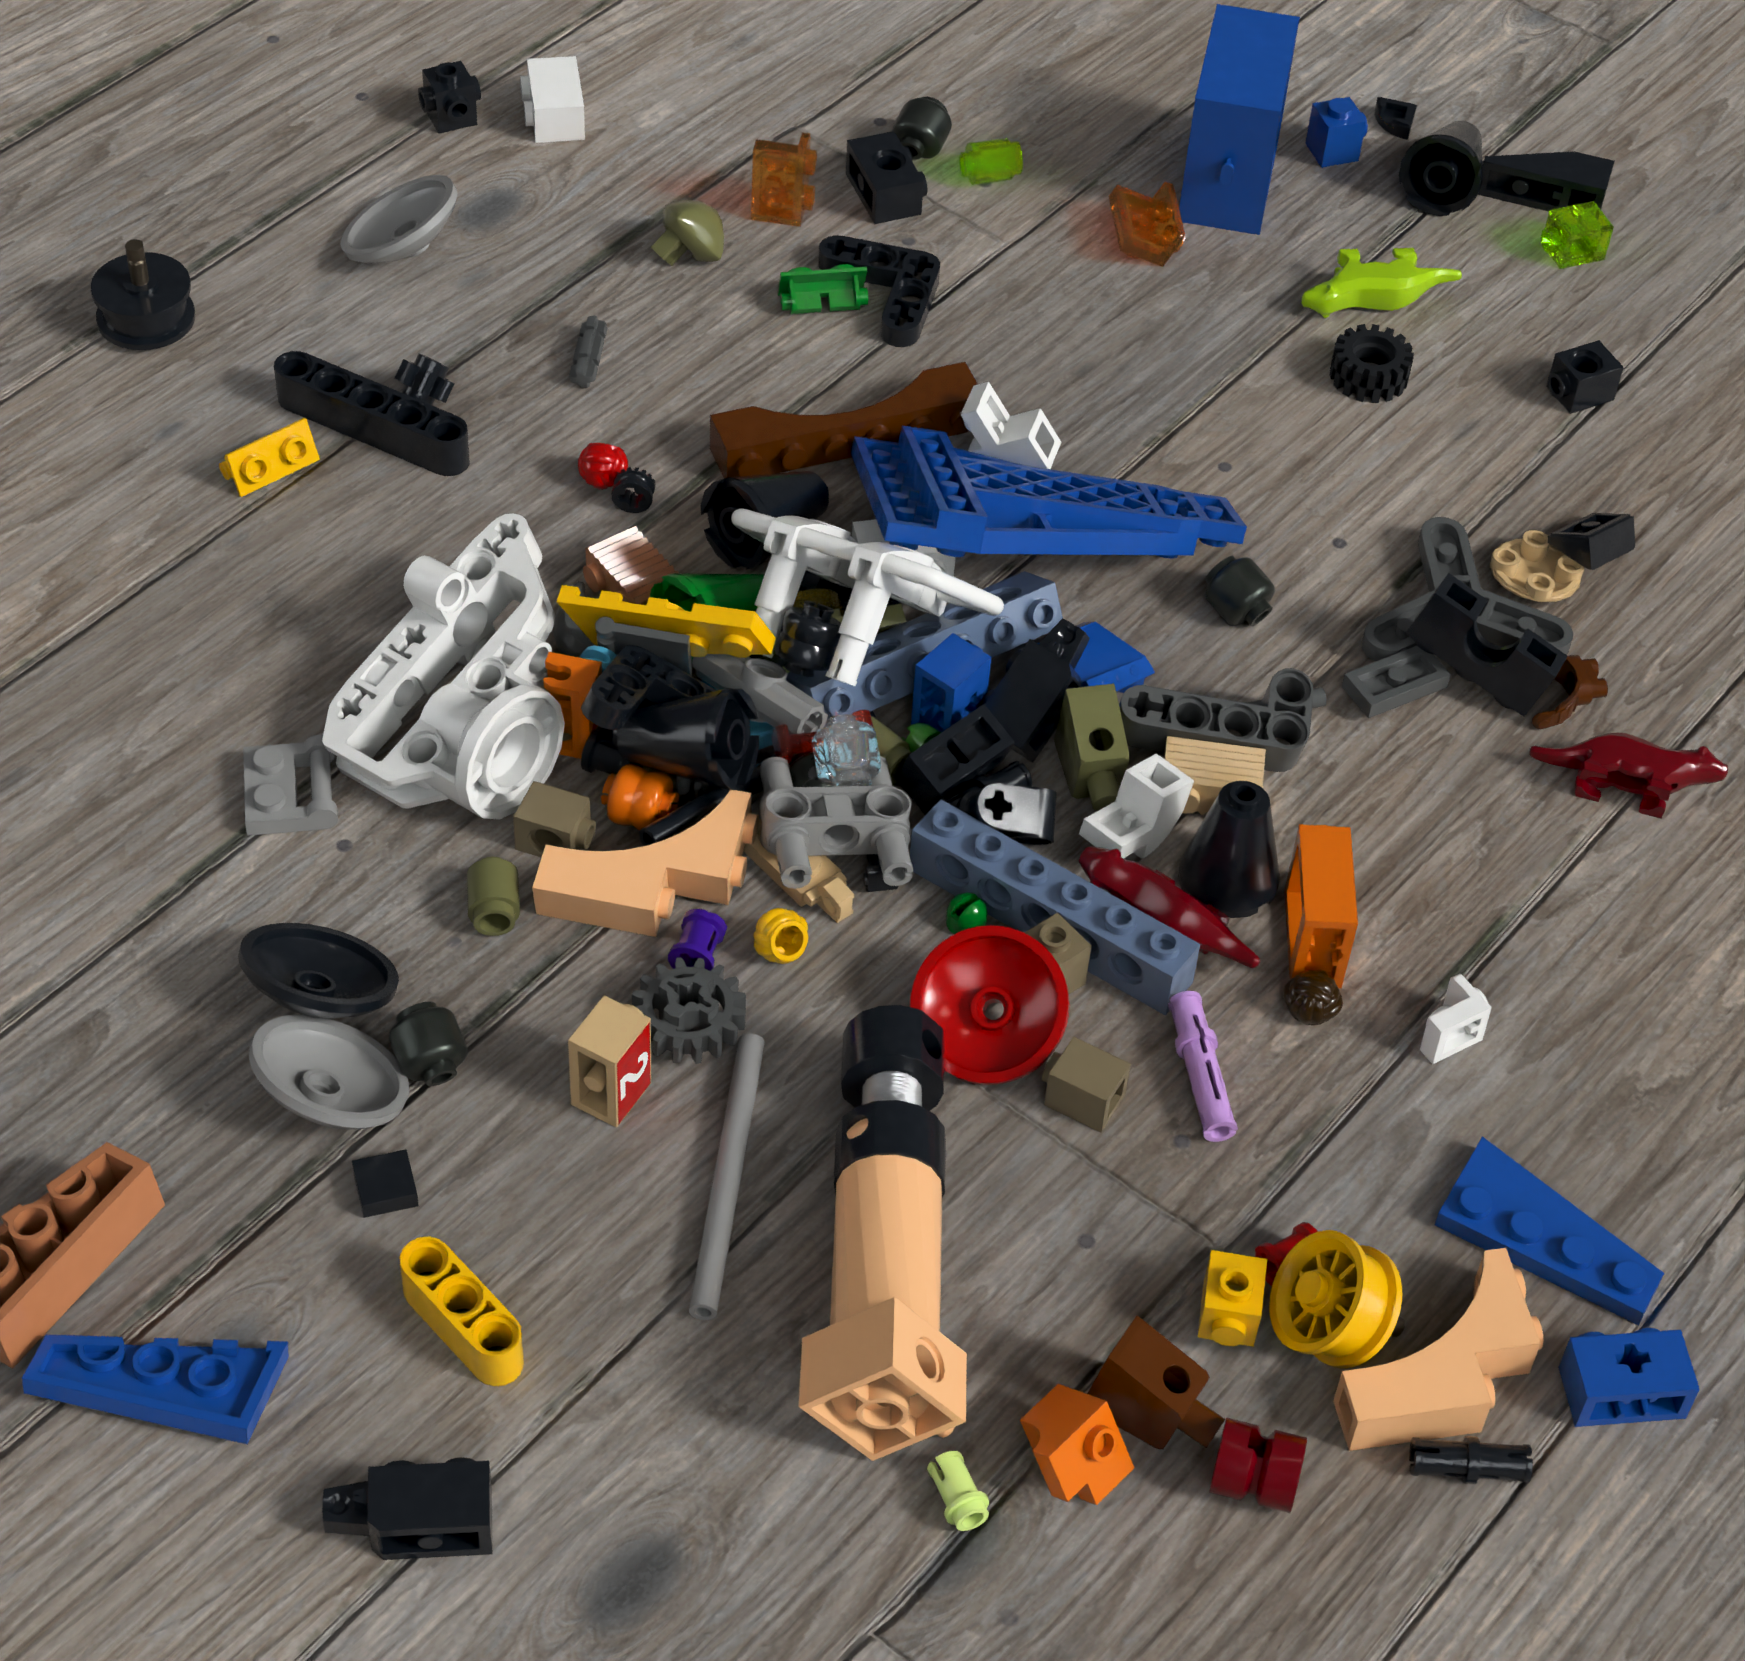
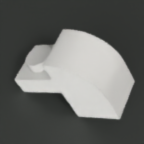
(1015, 438)
(1144, 809)

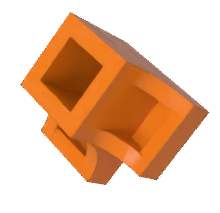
(1077, 1445)

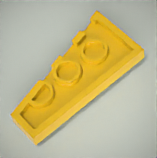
(709, 627)

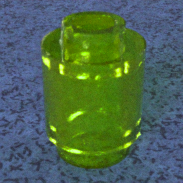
(991, 161)

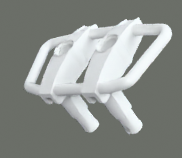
(870, 569)

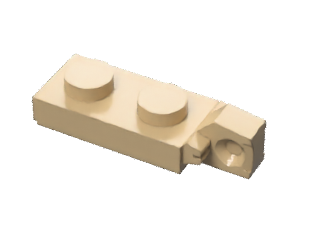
(826, 884)

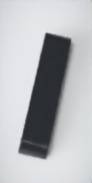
(372, 413)

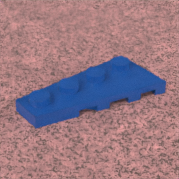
(1510, 1208)
(182, 1387)

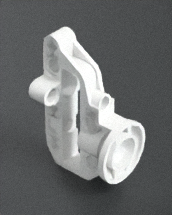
(493, 723)

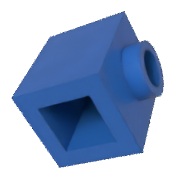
(1336, 131)

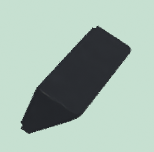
(1596, 538)

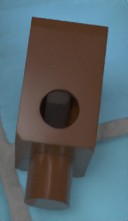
(1155, 1389)

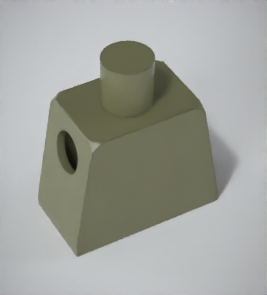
(1092, 743)

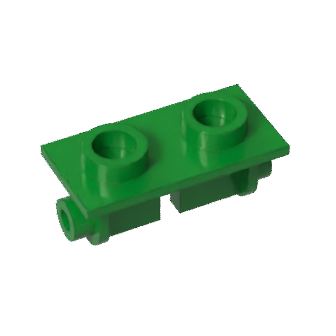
(803, 287)

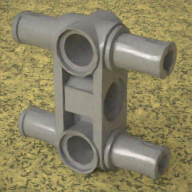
(834, 822)

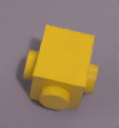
(1232, 1298)

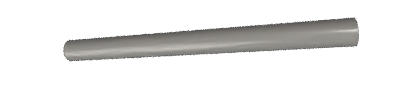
(727, 1178)

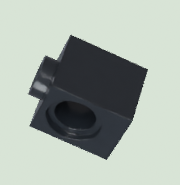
(1584, 376)

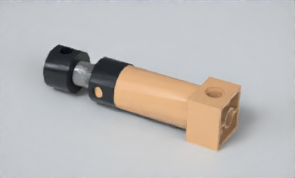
(882, 1364)

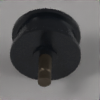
(142, 299)

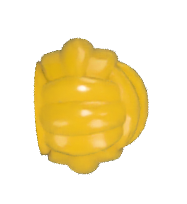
(781, 935)

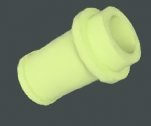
(964, 1503)

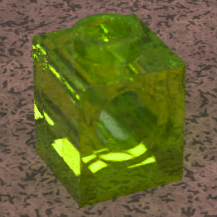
(1576, 235)

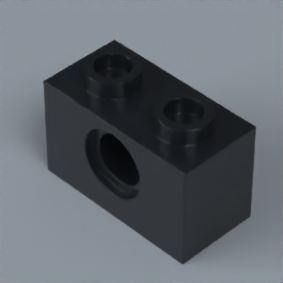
(885, 177)

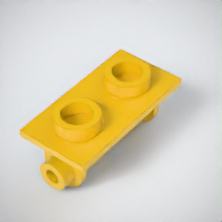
(270, 457)

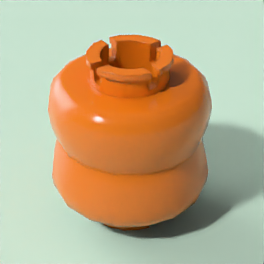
(638, 796)

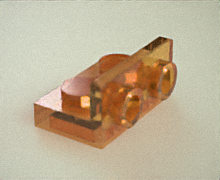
(782, 181)

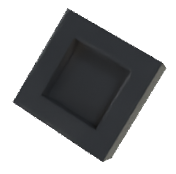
(385, 1183)

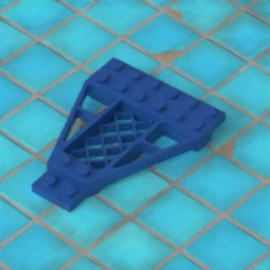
(986, 505)

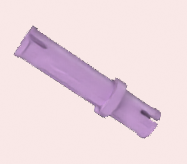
(1197, 1047)

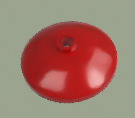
(987, 968)

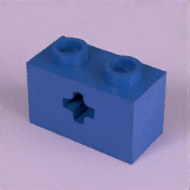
(949, 683)
(1628, 1377)

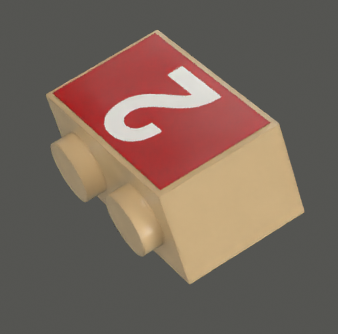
(610, 1060)

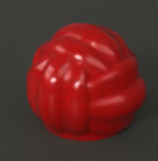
(601, 463)

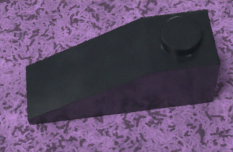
(1546, 179)

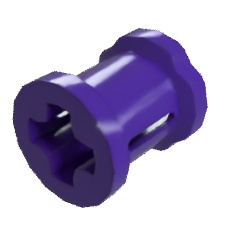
(699, 938)

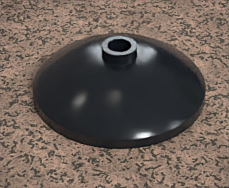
(317, 970)

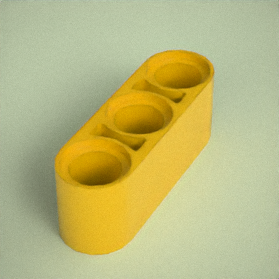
(466, 1333)

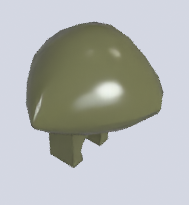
(690, 227)

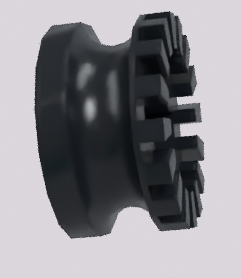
(642, 485)

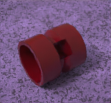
(1258, 1465)

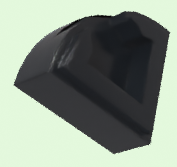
(1395, 116)

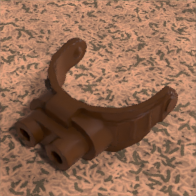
(1580, 683)

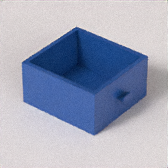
(1237, 118)

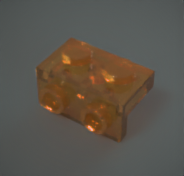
(1147, 225)

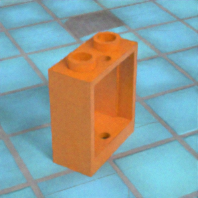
(1321, 901)

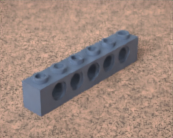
(890, 663)
(1026, 889)

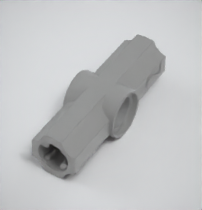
(766, 683)

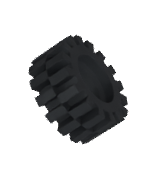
(1365, 379)

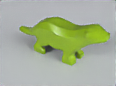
(1375, 283)

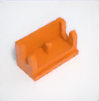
(569, 684)

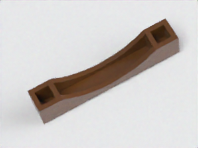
(777, 442)

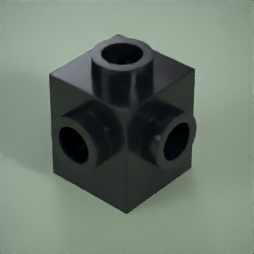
(449, 96)

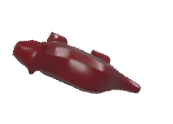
(1633, 767)
(1163, 900)

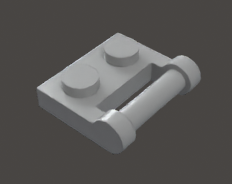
(272, 788)

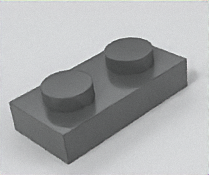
(1395, 681)

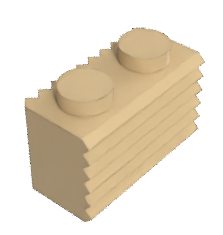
(1213, 767)

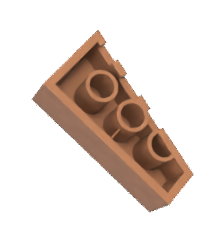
(67, 1241)

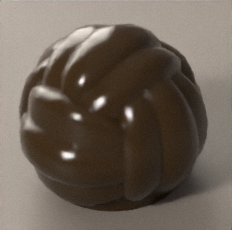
(1313, 997)

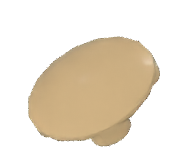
(1535, 569)

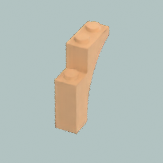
(639, 885)
(1448, 1383)

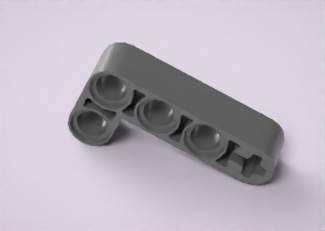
(1211, 717)

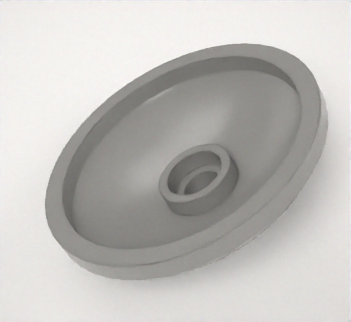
(401, 221)
(328, 1072)

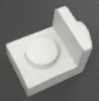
(1457, 1022)

